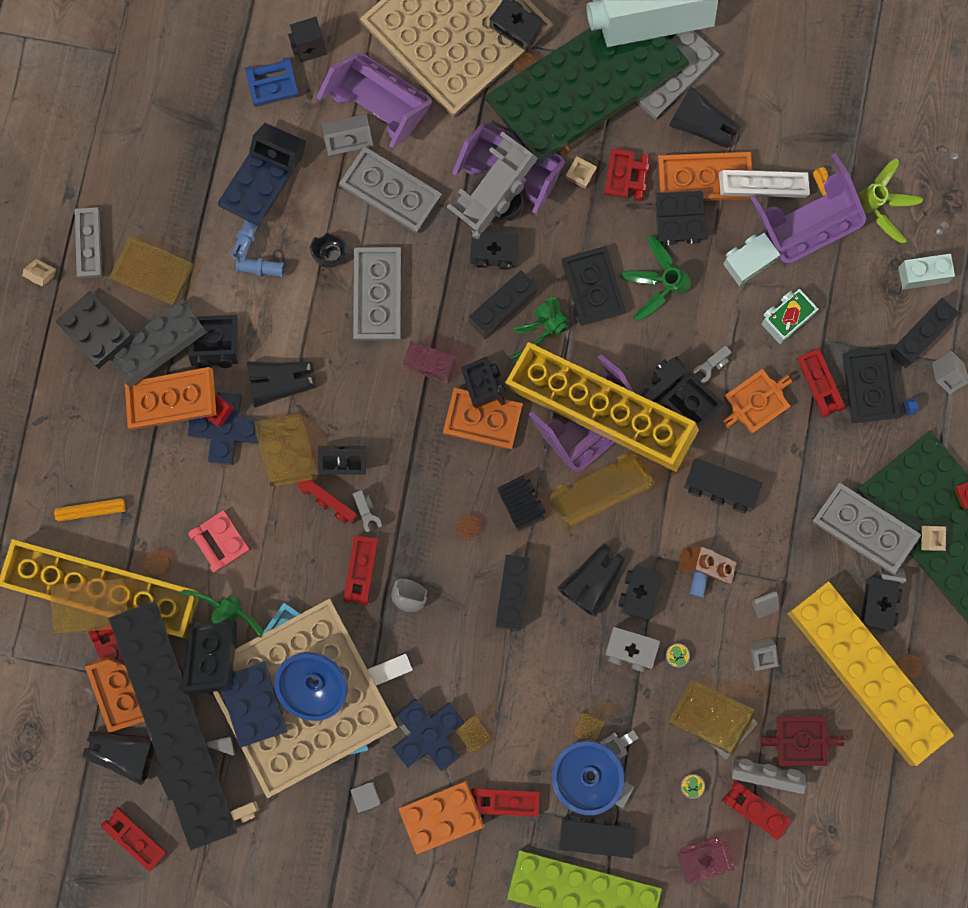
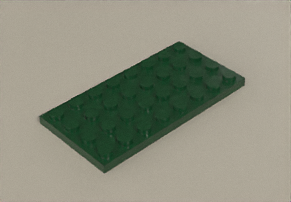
(581, 88)
(921, 493)

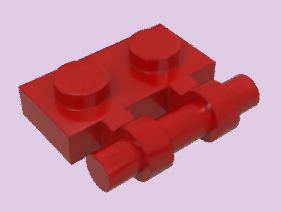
(619, 175)

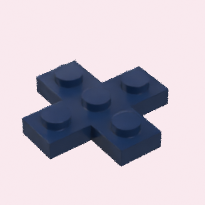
(224, 438)
(428, 734)

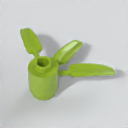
(877, 195)

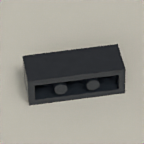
(502, 304)
(924, 333)
(722, 486)
(512, 592)
(597, 837)

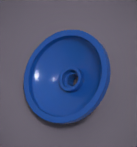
(303, 695)
(577, 789)

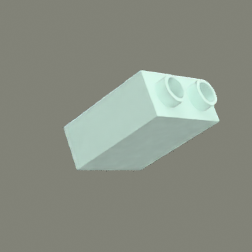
(647, 19)

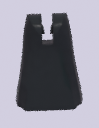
(704, 120)
(278, 380)
(592, 580)
(121, 754)

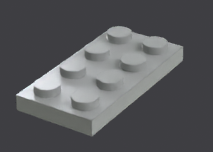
(700, 58)
(390, 190)
(377, 294)
(867, 528)

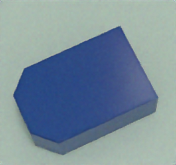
(910, 407)

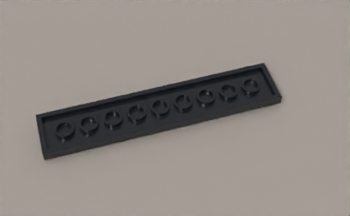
(173, 725)

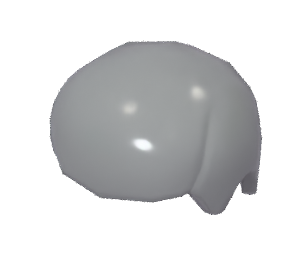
(408, 595)

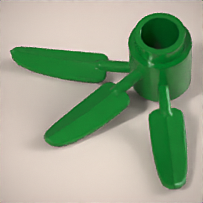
(673, 279)
(550, 317)
(226, 609)

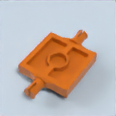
(757, 401)

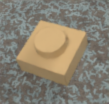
(581, 172)
(39, 272)
(933, 538)
(245, 812)

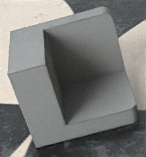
(950, 372)

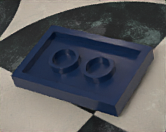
(254, 189)
(254, 706)

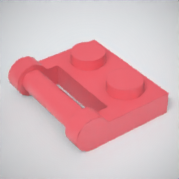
(225, 536)

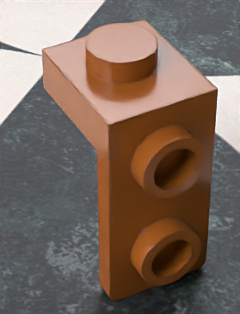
(707, 562)

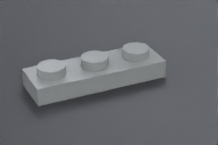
(88, 243)
(768, 775)

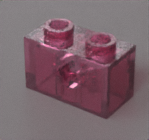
(429, 362)
(718, 864)

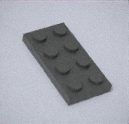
(158, 343)

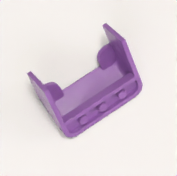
(379, 92)
(477, 158)
(817, 222)
(573, 442)

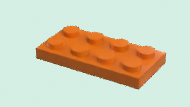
(700, 172)
(170, 398)

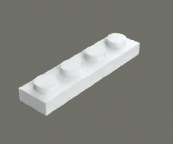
(764, 183)

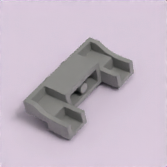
(497, 187)

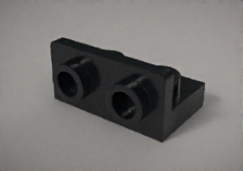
(483, 382)

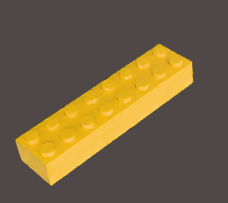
(602, 406)
(35, 568)
(870, 674)

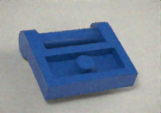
(273, 88)

